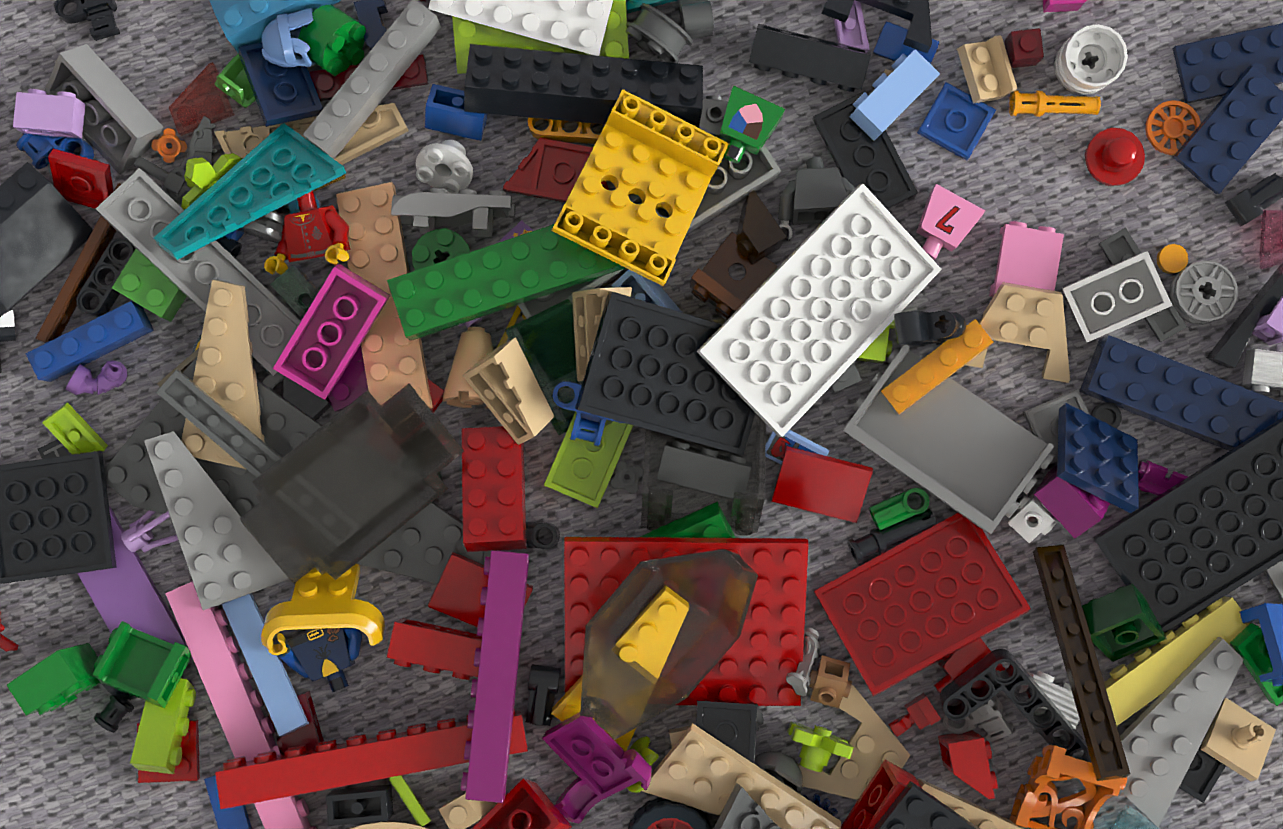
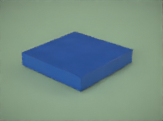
(956, 121)

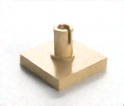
(1238, 740)

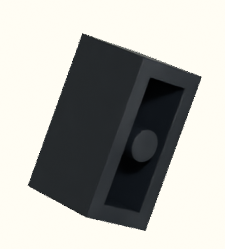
(359, 805)

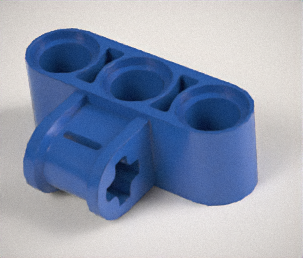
(45, 145)
(583, 419)

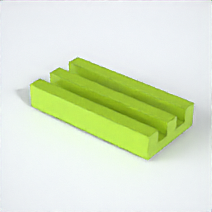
(410, 800)

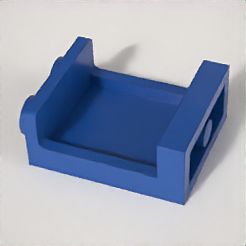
(1271, 622)

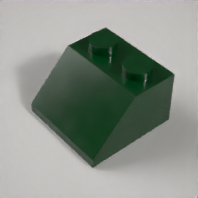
(1122, 623)

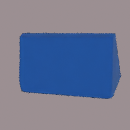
(891, 44)

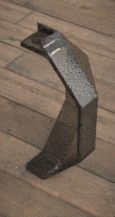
(718, 595)

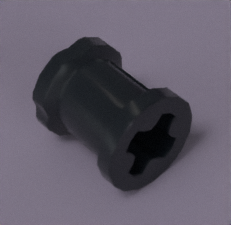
(110, 722)

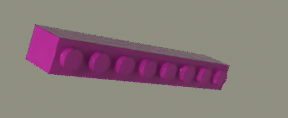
(497, 676)

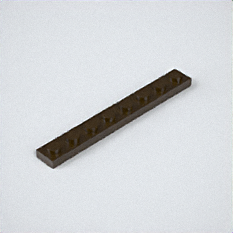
(1081, 664)

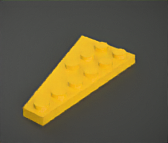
(645, 641)

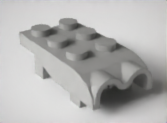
(452, 209)

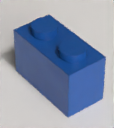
(446, 114)

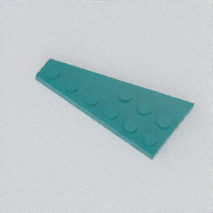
(263, 181)

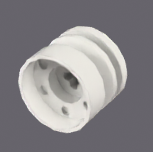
(1092, 43)

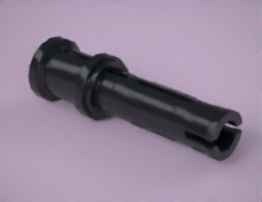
(879, 540)

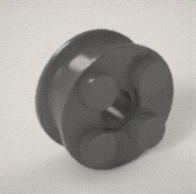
(658, 33)

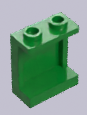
(142, 664)

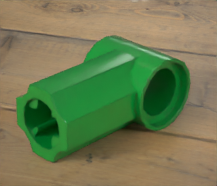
(896, 508)

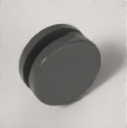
(266, 227)

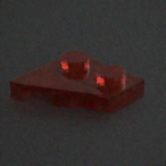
(200, 100)

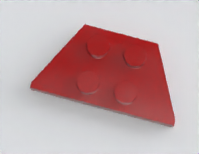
(550, 170)

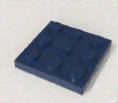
(1098, 458)

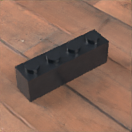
(810, 57)

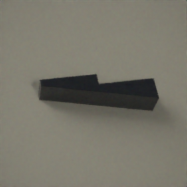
(1233, 342)

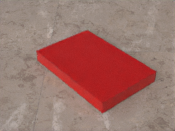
(821, 484)
(460, 590)

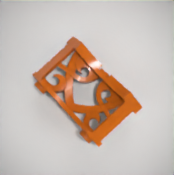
(1061, 767)

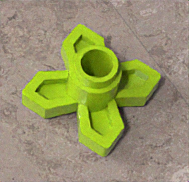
(201, 175)
(818, 745)

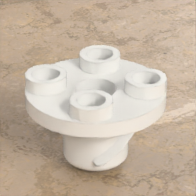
(444, 166)

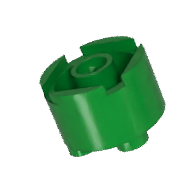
(334, 39)
(435, 244)

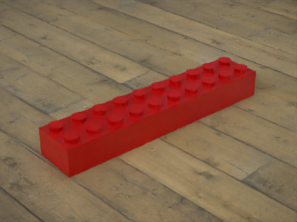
(351, 762)

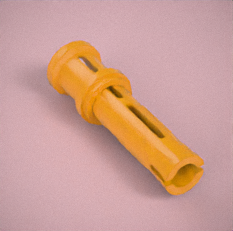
(1039, 105)

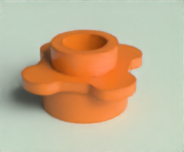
(169, 153)

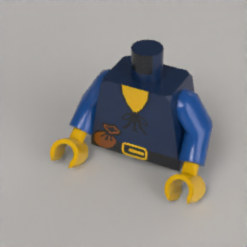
(321, 654)

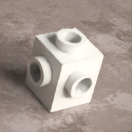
(1031, 518)

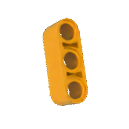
(555, 132)

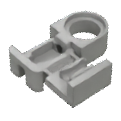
(987, 717)

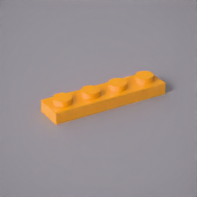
(936, 367)

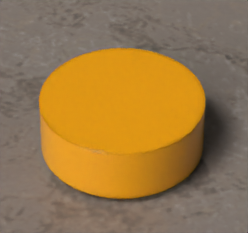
(1172, 259)

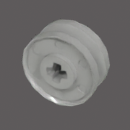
(1217, 283)

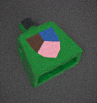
(748, 123)

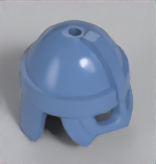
(282, 42)

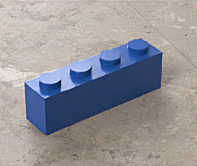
(89, 342)

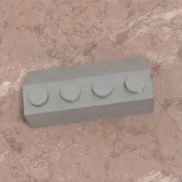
(113, 116)

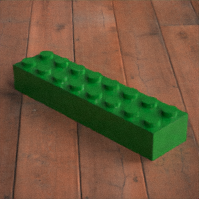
(492, 280)

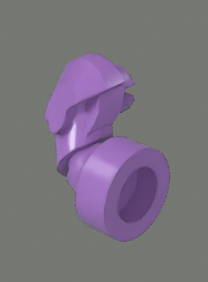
(112, 375)

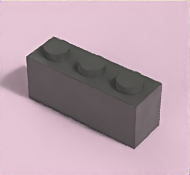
(704, 469)

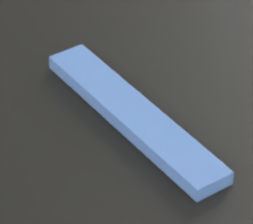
(266, 668)

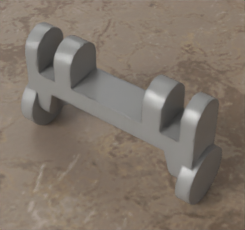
(801, 679)

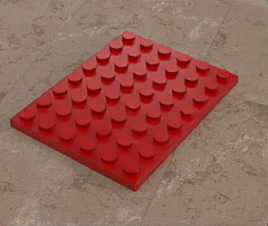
(772, 631)

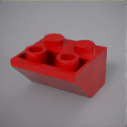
(967, 758)

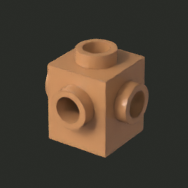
(830, 688)

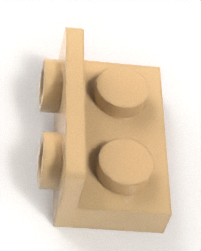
(987, 70)

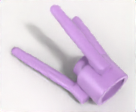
(140, 534)

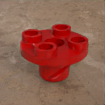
(1114, 156)

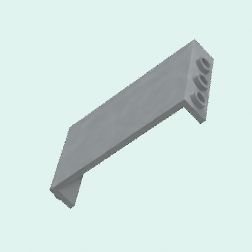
(951, 445)

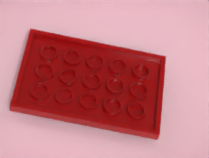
(921, 602)

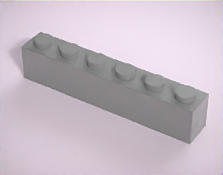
(373, 79)

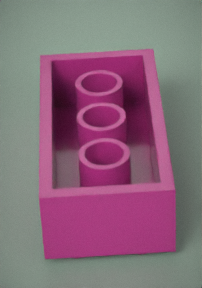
(331, 331)

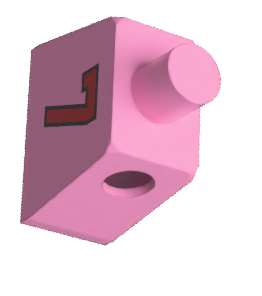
(946, 220)

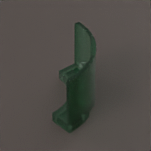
(550, 351)

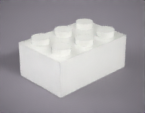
(1117, 296)

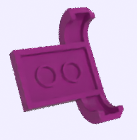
(597, 761)

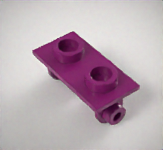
(1153, 480)

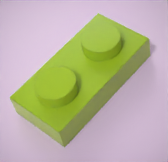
(73, 431)

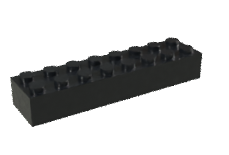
(575, 84)

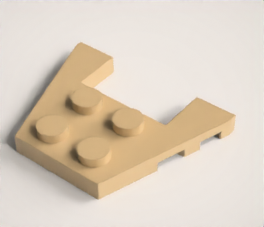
(1030, 319)
(872, 745)

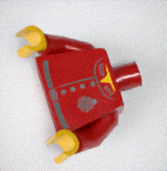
(310, 235)

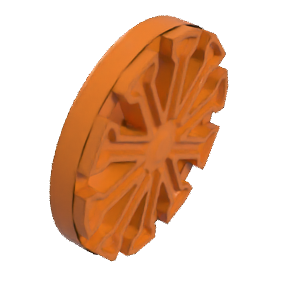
(1172, 127)

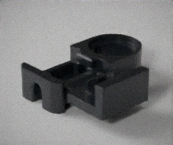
(99, 15)

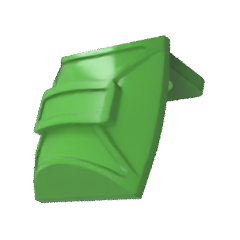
(235, 82)

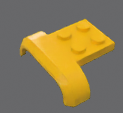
(322, 604)

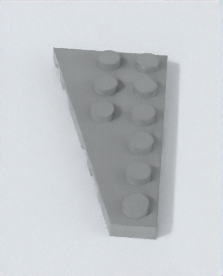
(215, 543)
(1171, 729)

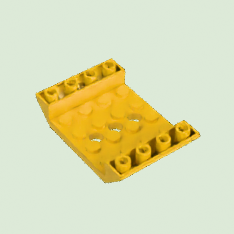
(647, 156)

